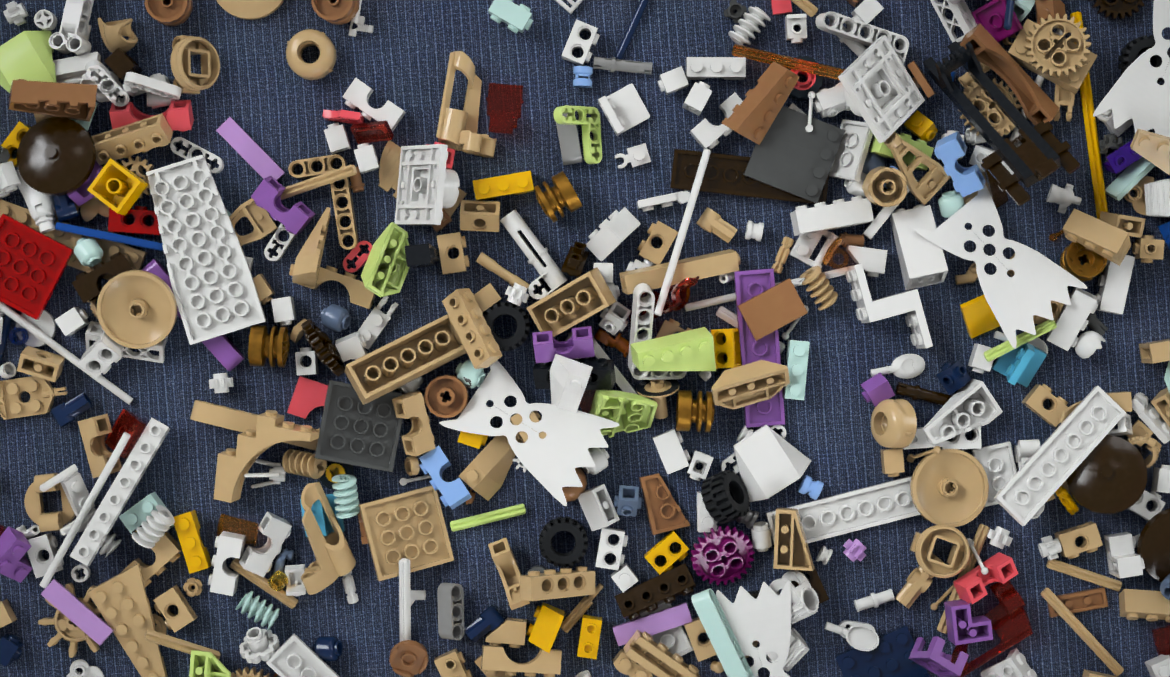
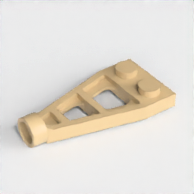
(930, 182)
(259, 218)

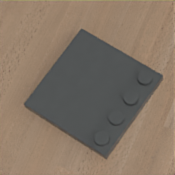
(795, 158)
(358, 432)

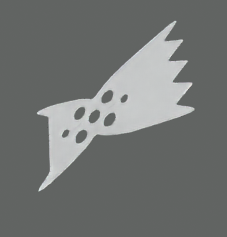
(1137, 92)
(1010, 298)
(547, 459)
(762, 620)

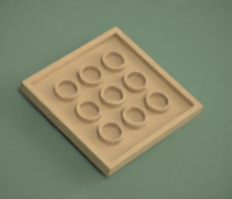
(407, 528)

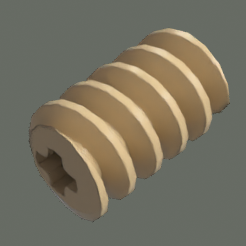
(820, 286)
(303, 464)

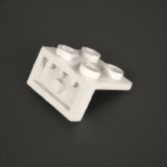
(624, 109)

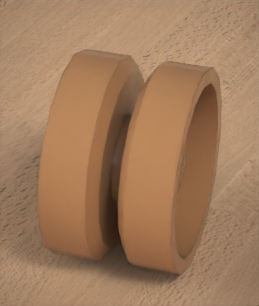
(336, 13)
(169, 15)
(435, 396)

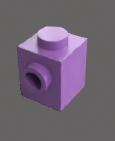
(876, 389)

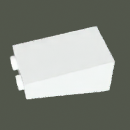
(919, 259)

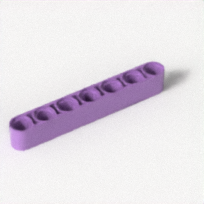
(220, 346)

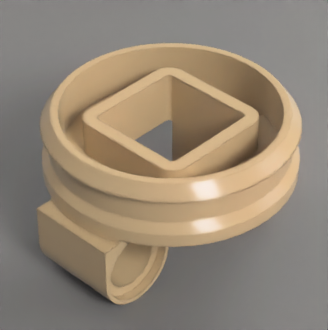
(180, 61)
(35, 508)
(958, 557)

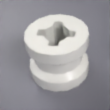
(42, 17)
(754, 230)

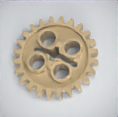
(1044, 34)
(989, 108)

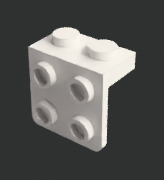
(1013, 666)

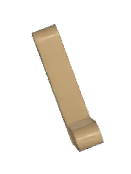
(337, 194)

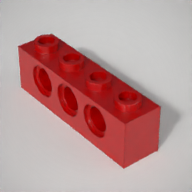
(118, 224)

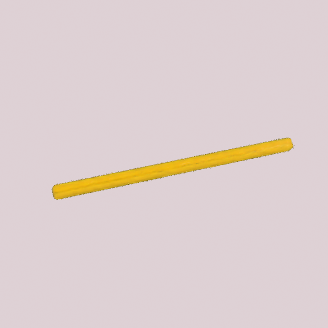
(1092, 138)

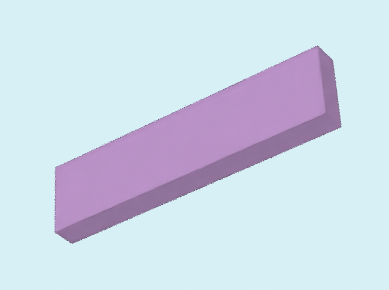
(249, 150)
(77, 612)
(653, 623)

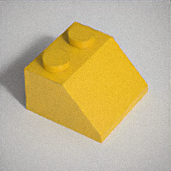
(117, 187)
(545, 627)

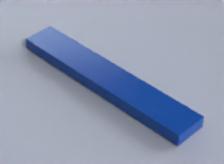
(109, 236)

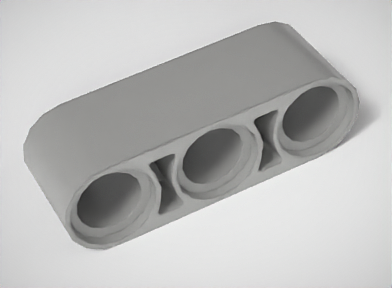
(569, 143)
(450, 611)

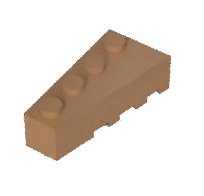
(53, 99)
(762, 103)

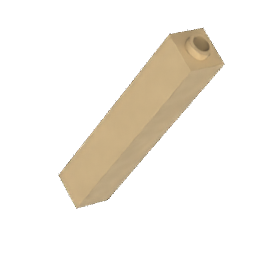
(702, 266)

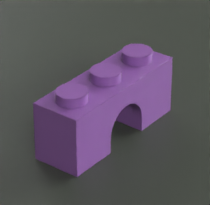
(269, 197)
(578, 346)

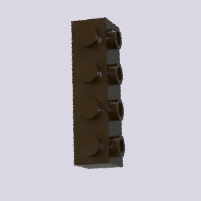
(655, 592)

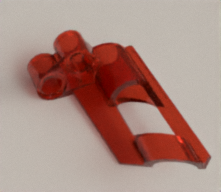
(679, 295)
(1007, 620)

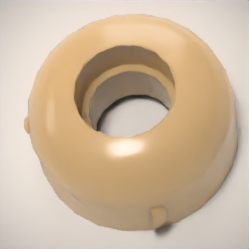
(325, 62)
(894, 423)

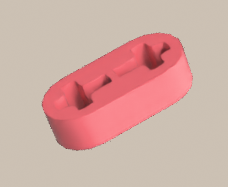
(353, 254)

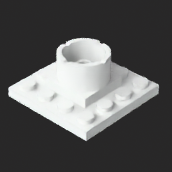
(880, 89)
(424, 185)

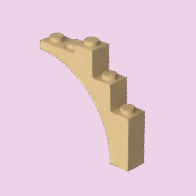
(250, 445)

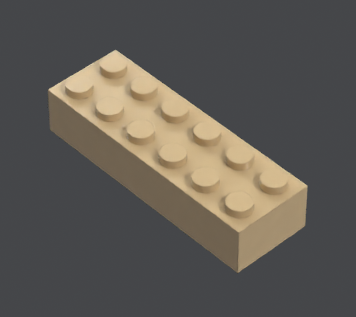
(404, 359)

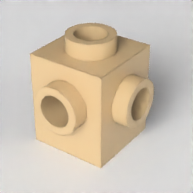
(1148, 249)

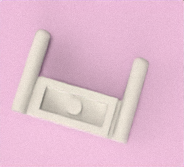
(75, 491)

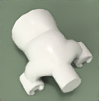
(1063, 197)

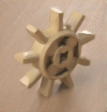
(67, 629)

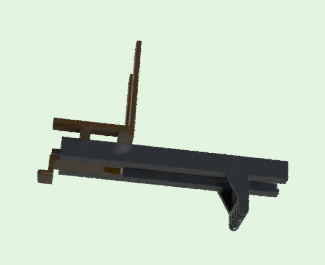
(1029, 156)

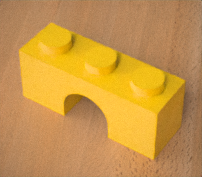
(503, 185)
(188, 533)

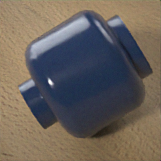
(328, 648)

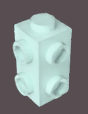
(516, 17)

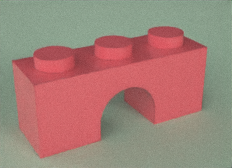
(972, 584)

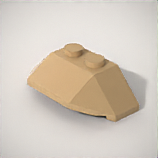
(749, 384)

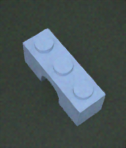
(966, 179)
(453, 492)

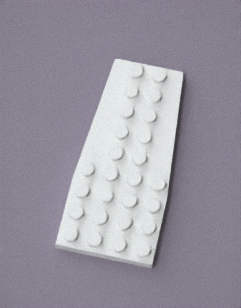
(202, 252)

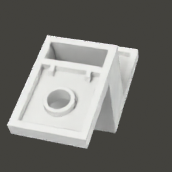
(889, 306)

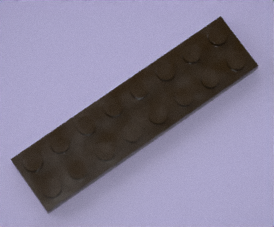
(725, 176)

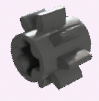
(1110, 144)

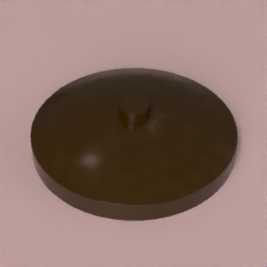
(56, 156)
(1109, 477)
(1155, 545)

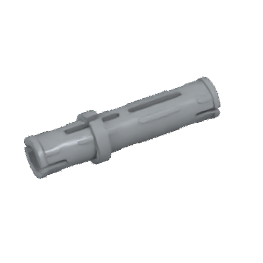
(622, 65)

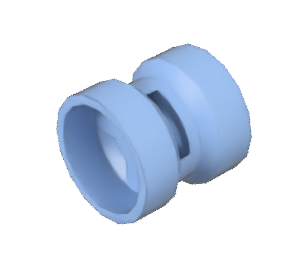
(582, 76)
(812, 488)

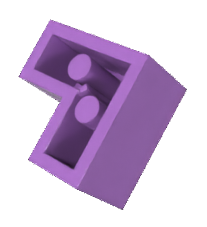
(12, 555)
(963, 627)

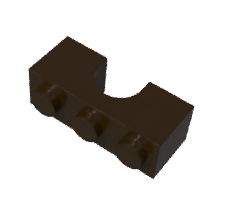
(89, 284)

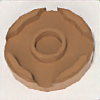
(408, 658)

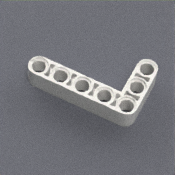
(853, 32)
(645, 322)

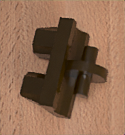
(575, 259)

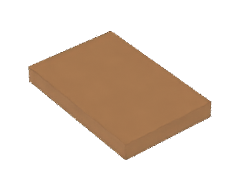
(772, 309)

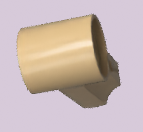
(714, 223)

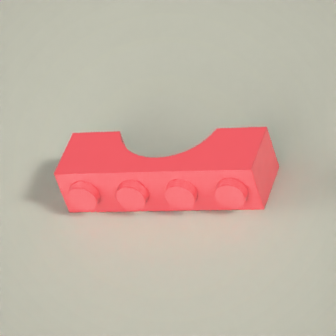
(178, 115)

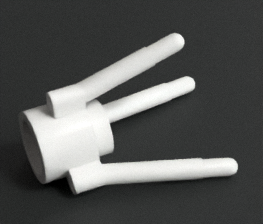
(275, 474)

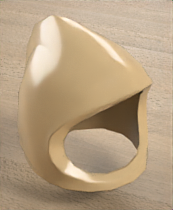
(113, 33)

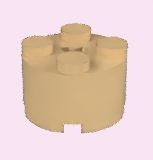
(895, 185)

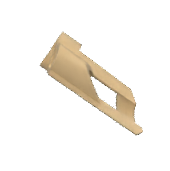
(460, 127)
(331, 551)

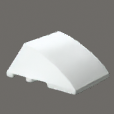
(768, 463)

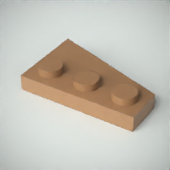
(661, 507)

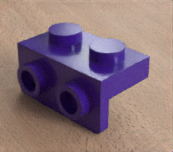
(1121, 158)

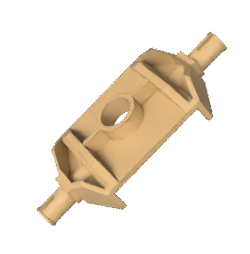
(41, 397)

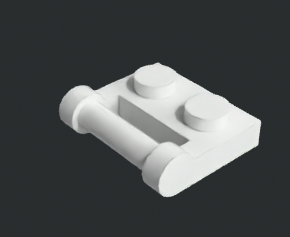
(806, 244)

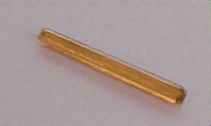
(786, 61)

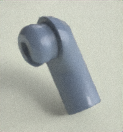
(280, 561)

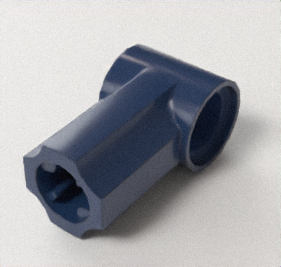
(64, 208)
(66, 412)
(488, 620)

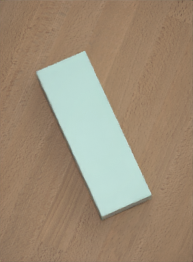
(1129, 178)

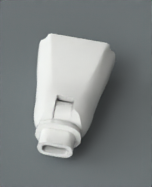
(39, 206)

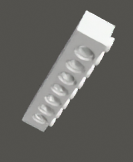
(120, 492)

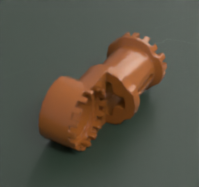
(619, 342)

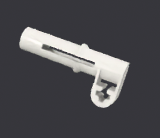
(551, 273)

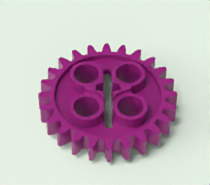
(722, 555)

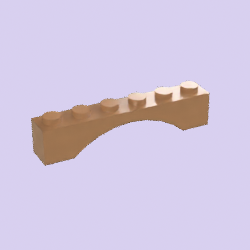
(1033, 99)

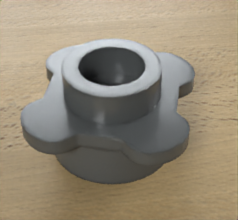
(735, 6)

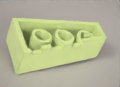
(676, 352)

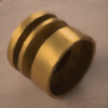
(557, 197)
(1093, 263)
(268, 346)
(694, 411)

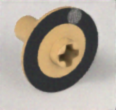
(658, 391)

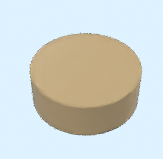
(412, 465)

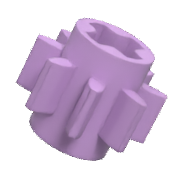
(854, 550)

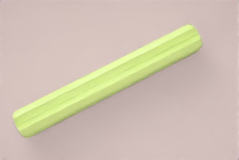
(1021, 339)
(487, 517)

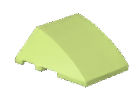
(27, 58)
(627, 409)

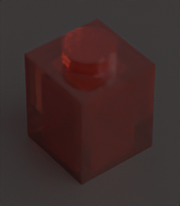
(502, 121)

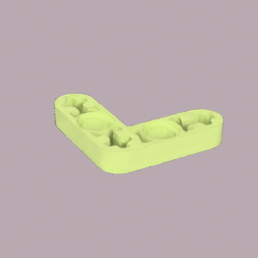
(588, 124)

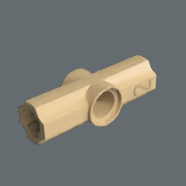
(917, 583)

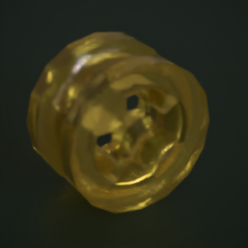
(278, 576)

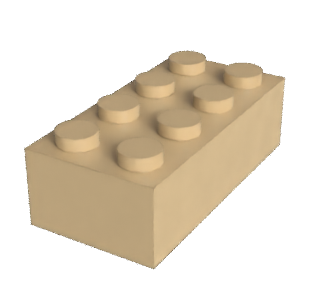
(1072, 82)
(572, 303)

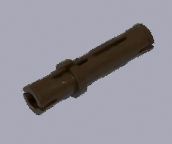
(916, 392)

